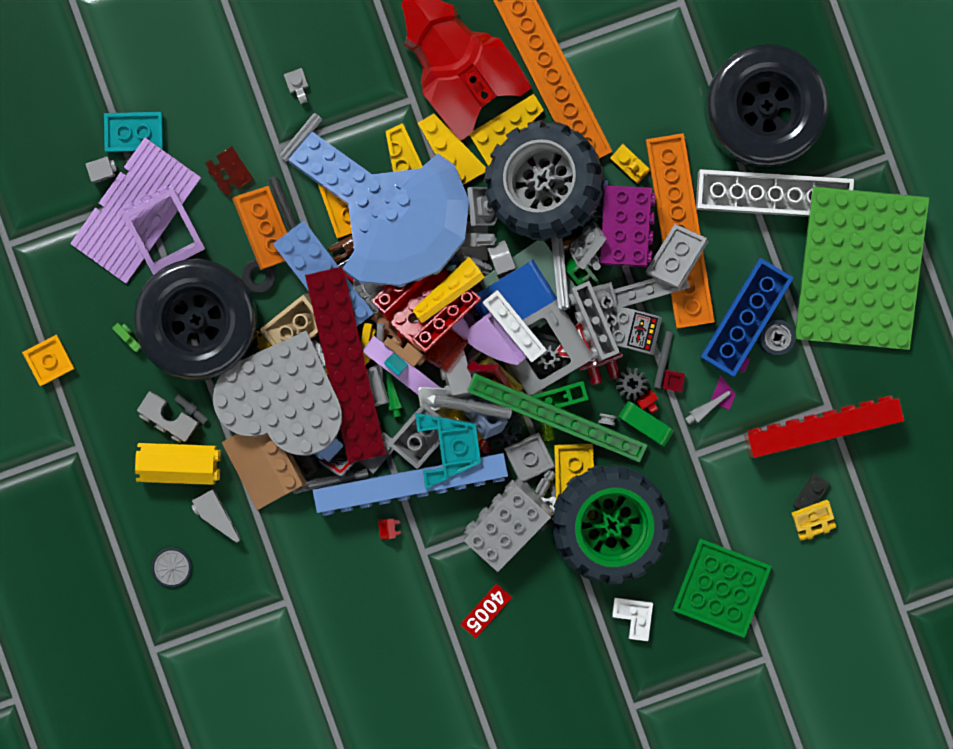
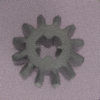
(629, 390)

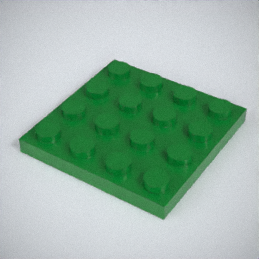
(721, 588)

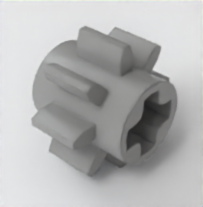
(550, 361)

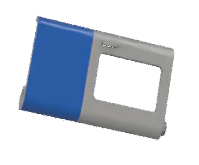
(534, 299)

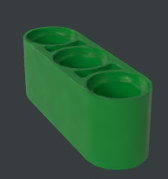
(646, 423)

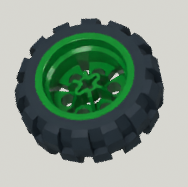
(644, 539)

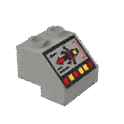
(636, 330)

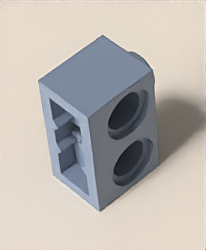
(486, 424)

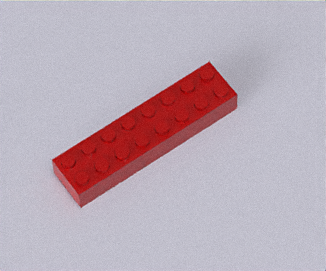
(825, 427)

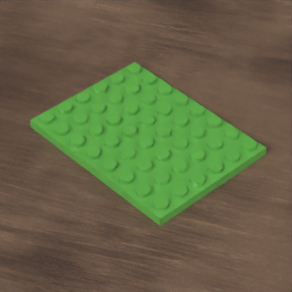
(861, 267)

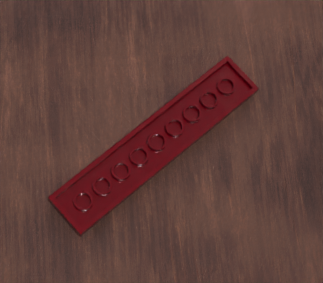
(345, 363)

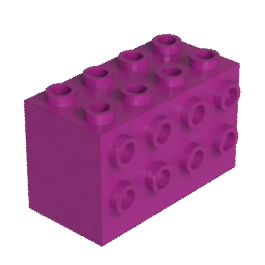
(627, 226)

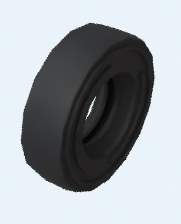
(254, 287)

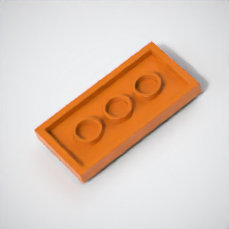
(261, 224)

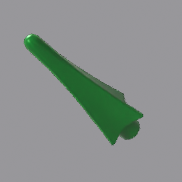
(394, 402)

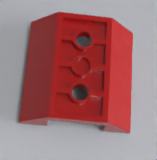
(397, 307)

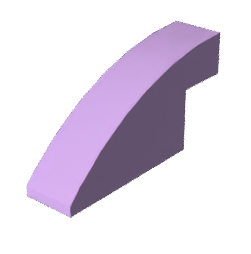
(489, 338)
(410, 376)

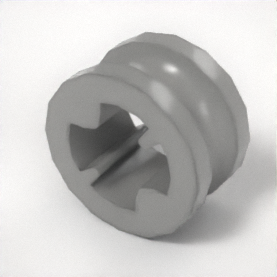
(607, 419)

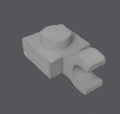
(297, 83)

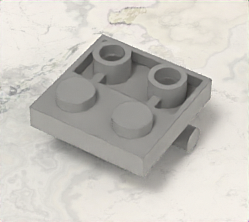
(585, 247)

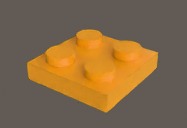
(48, 360)

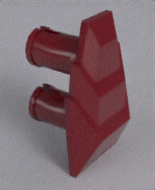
(593, 370)

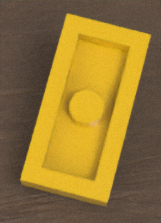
(630, 164)

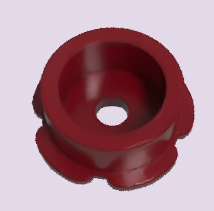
(484, 447)

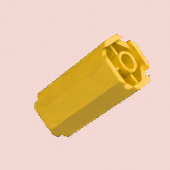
(177, 463)

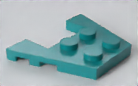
(457, 446)

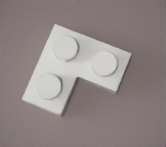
(638, 612)

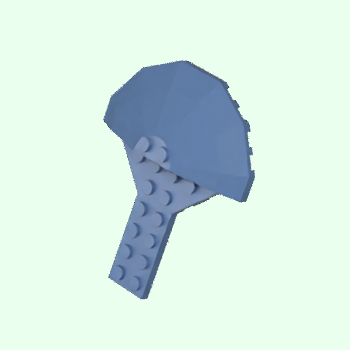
(400, 220)

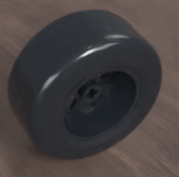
(780, 68)
(156, 313)

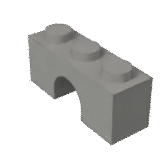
(152, 409)

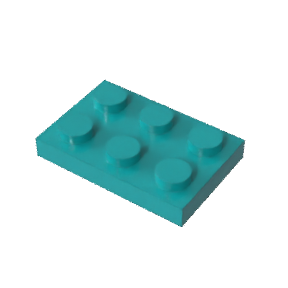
(127, 130)

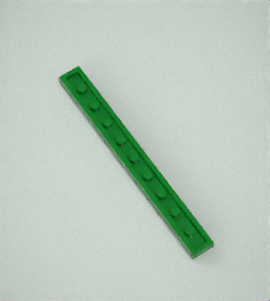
(556, 417)

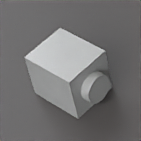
(101, 169)

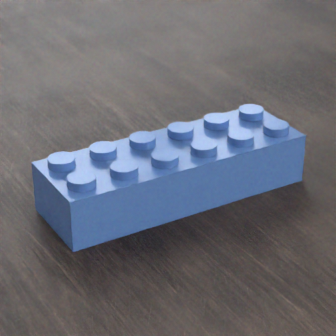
(307, 255)

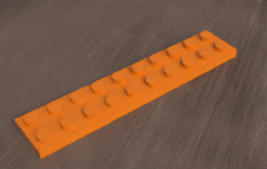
(550, 70)
(677, 206)

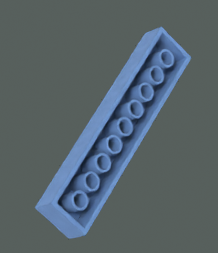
(403, 485)

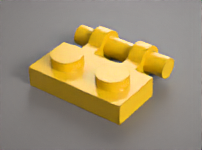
(812, 516)

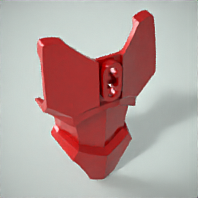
(454, 54)

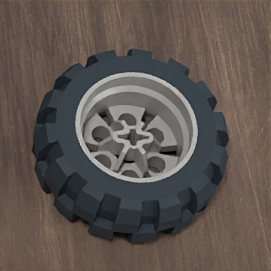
(510, 166)

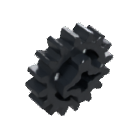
(514, 421)

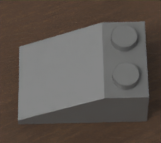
(416, 445)

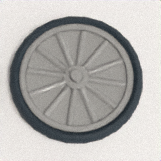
(171, 567)

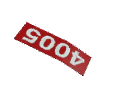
(485, 610)

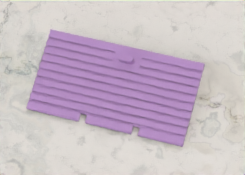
(105, 233)

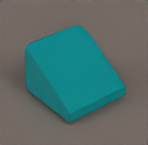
(395, 363)

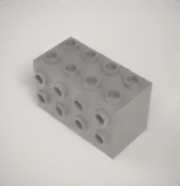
(507, 524)

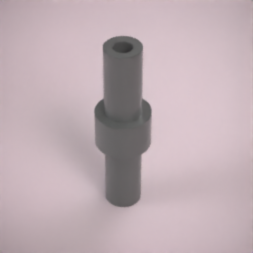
(191, 409)

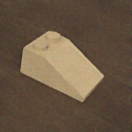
(292, 321)

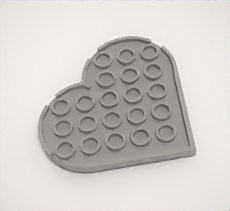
(282, 396)

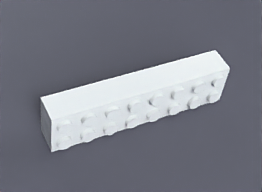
(760, 192)

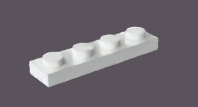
(514, 326)

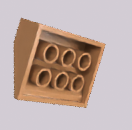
(263, 468)

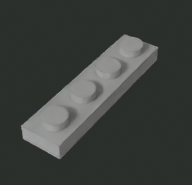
(644, 291)

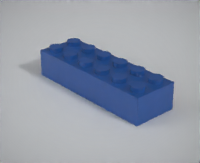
(746, 317)

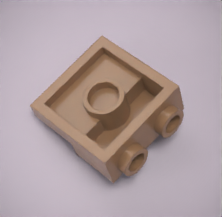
(409, 352)

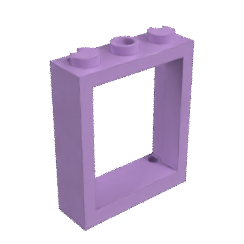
(147, 201)

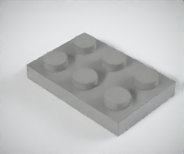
(677, 256)

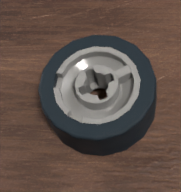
(786, 341)

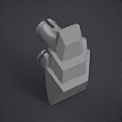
(607, 302)

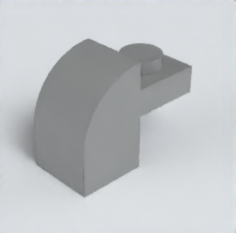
(501, 257)

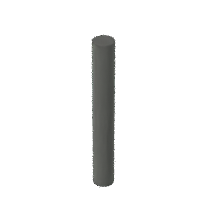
(663, 359)

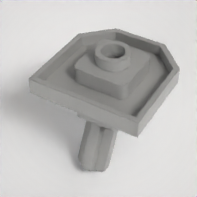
(479, 210)
(476, 242)

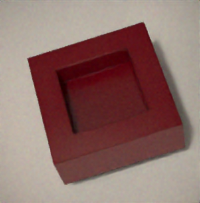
(673, 381)

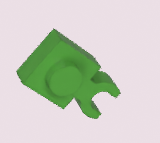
(124, 332)

